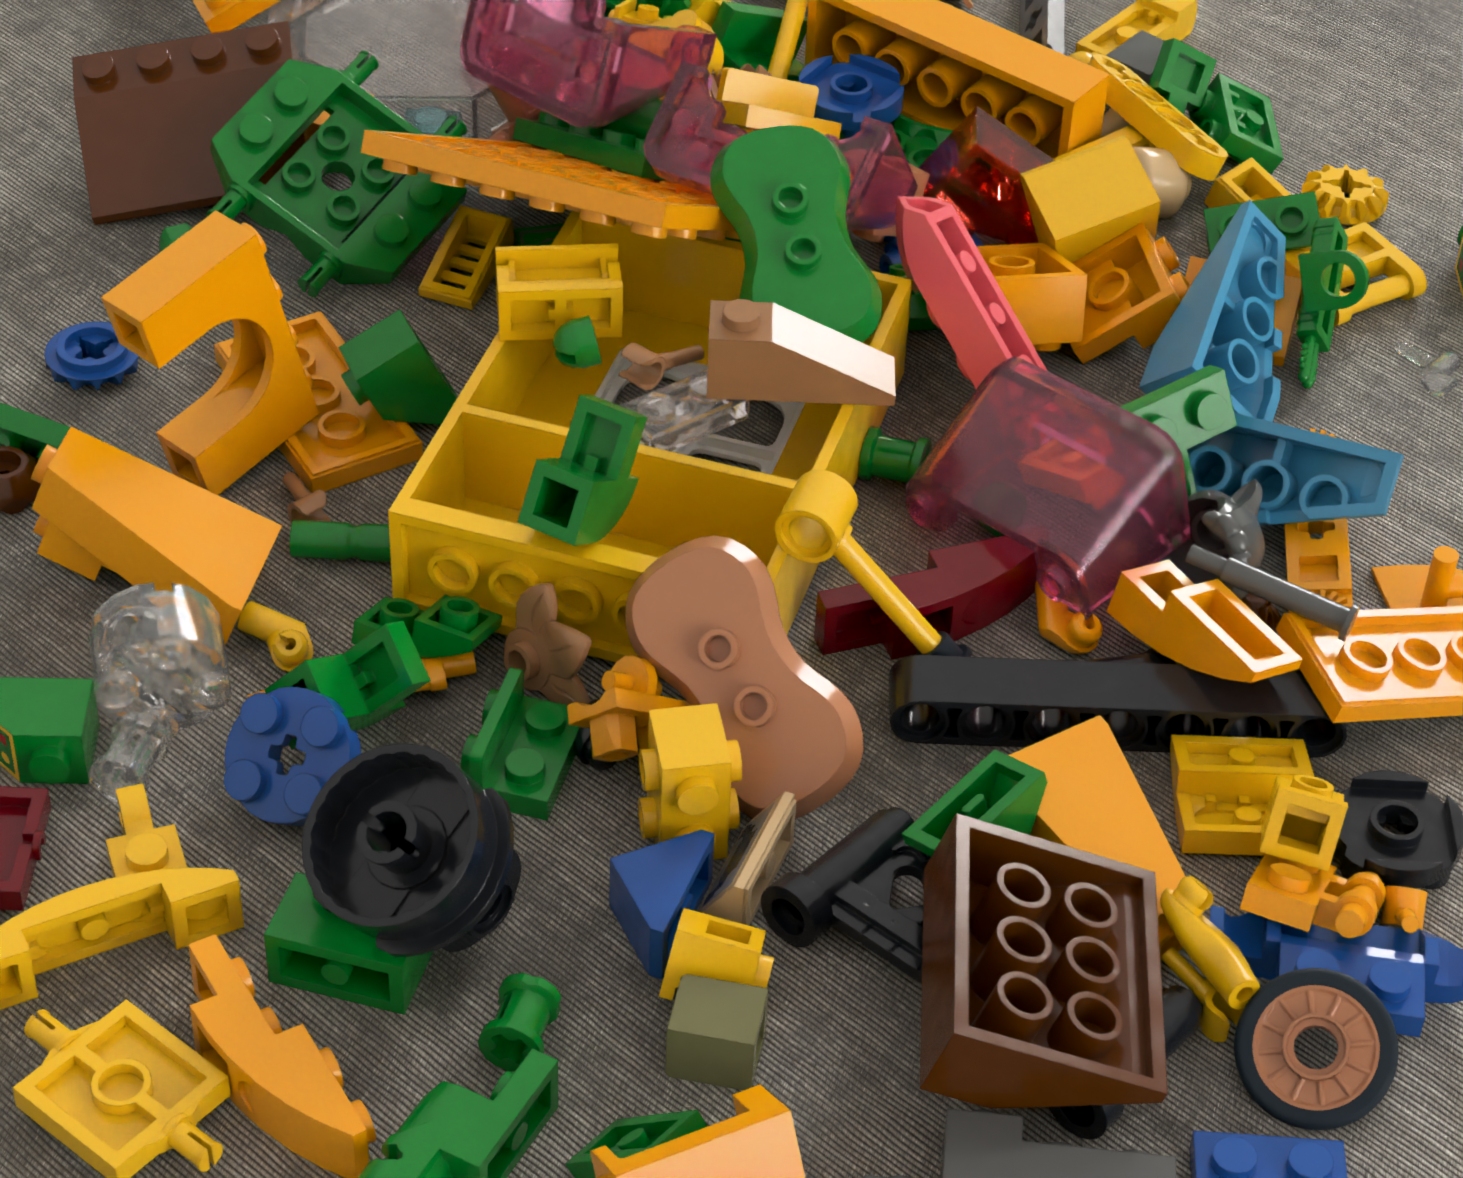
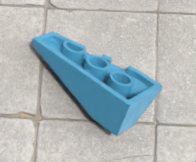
(1230, 317)
(1299, 470)

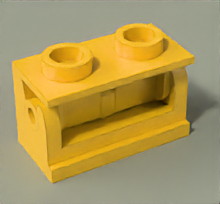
(557, 283)

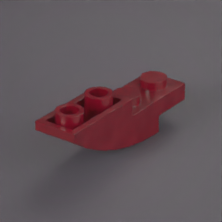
(957, 594)

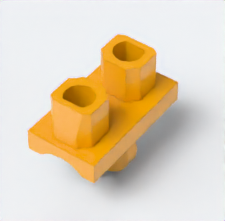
(622, 709)

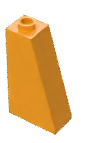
(153, 523)
(1100, 808)

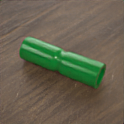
(339, 540)

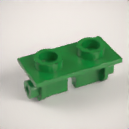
(1290, 214)

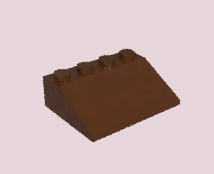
(157, 106)
(1038, 974)

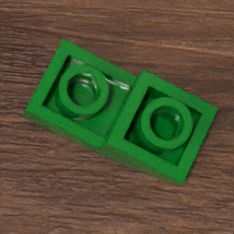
(443, 630)

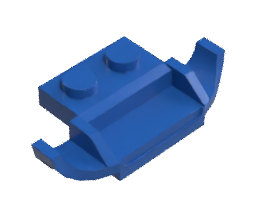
(1392, 963)

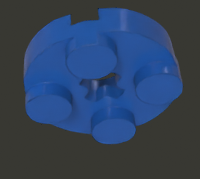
(854, 90)
(256, 743)

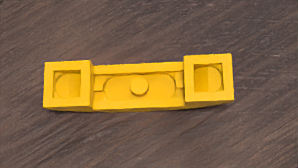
(113, 914)

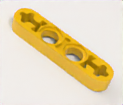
(1160, 120)

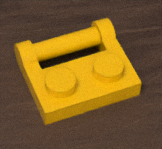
(1380, 257)

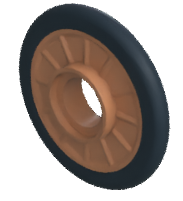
(1327, 1095)

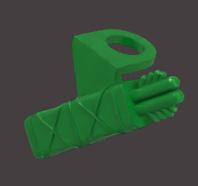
(1321, 283)

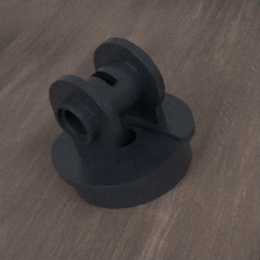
(411, 851)

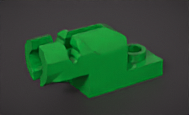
(468, 1134)

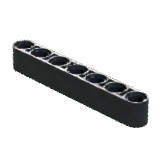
(1143, 703)

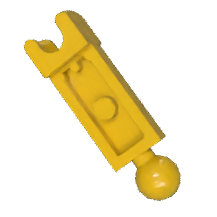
(1157, 17)

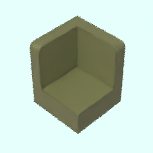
(716, 1032)

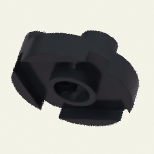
(1430, 828)

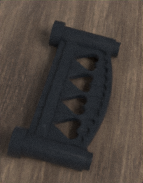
(853, 893)

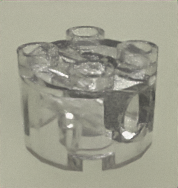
(159, 656)

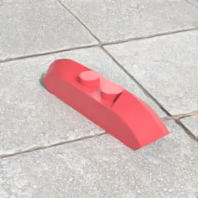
(958, 288)

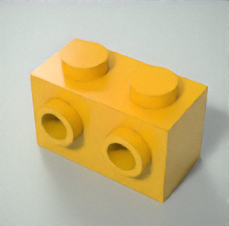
(689, 776)

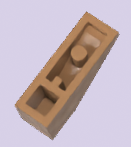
(784, 357)

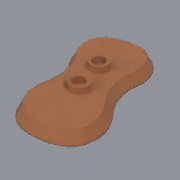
(718, 637)

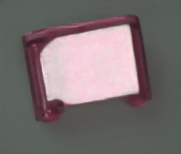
(576, 59)
(692, 132)
(1059, 476)

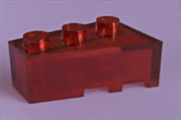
(980, 176)

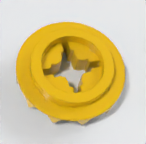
(1366, 194)

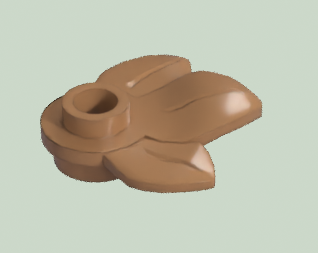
(546, 648)

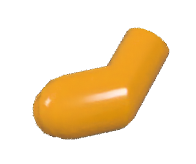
(1064, 627)

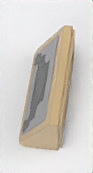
(753, 862)

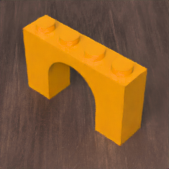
(264, 390)

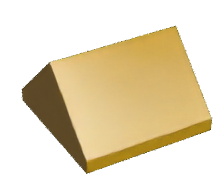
(1090, 198)

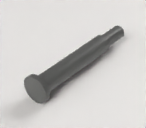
(1276, 590)

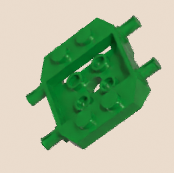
(348, 233)

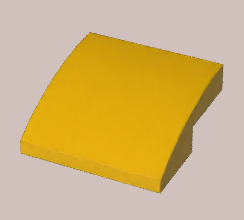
(1226, 786)

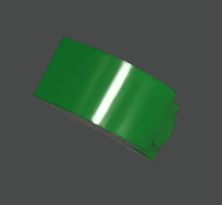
(591, 482)
(365, 679)

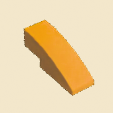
(1199, 624)

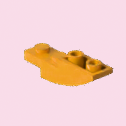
(274, 1073)

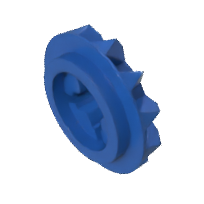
(96, 340)

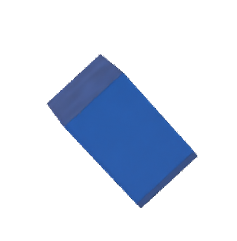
(653, 888)

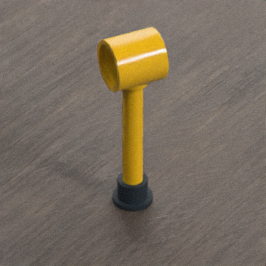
(818, 526)

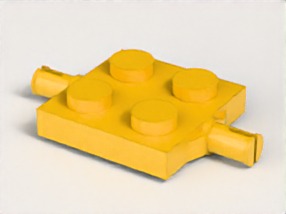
(122, 1091)

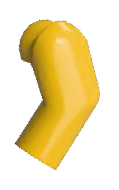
(284, 635)

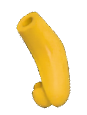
(1206, 944)

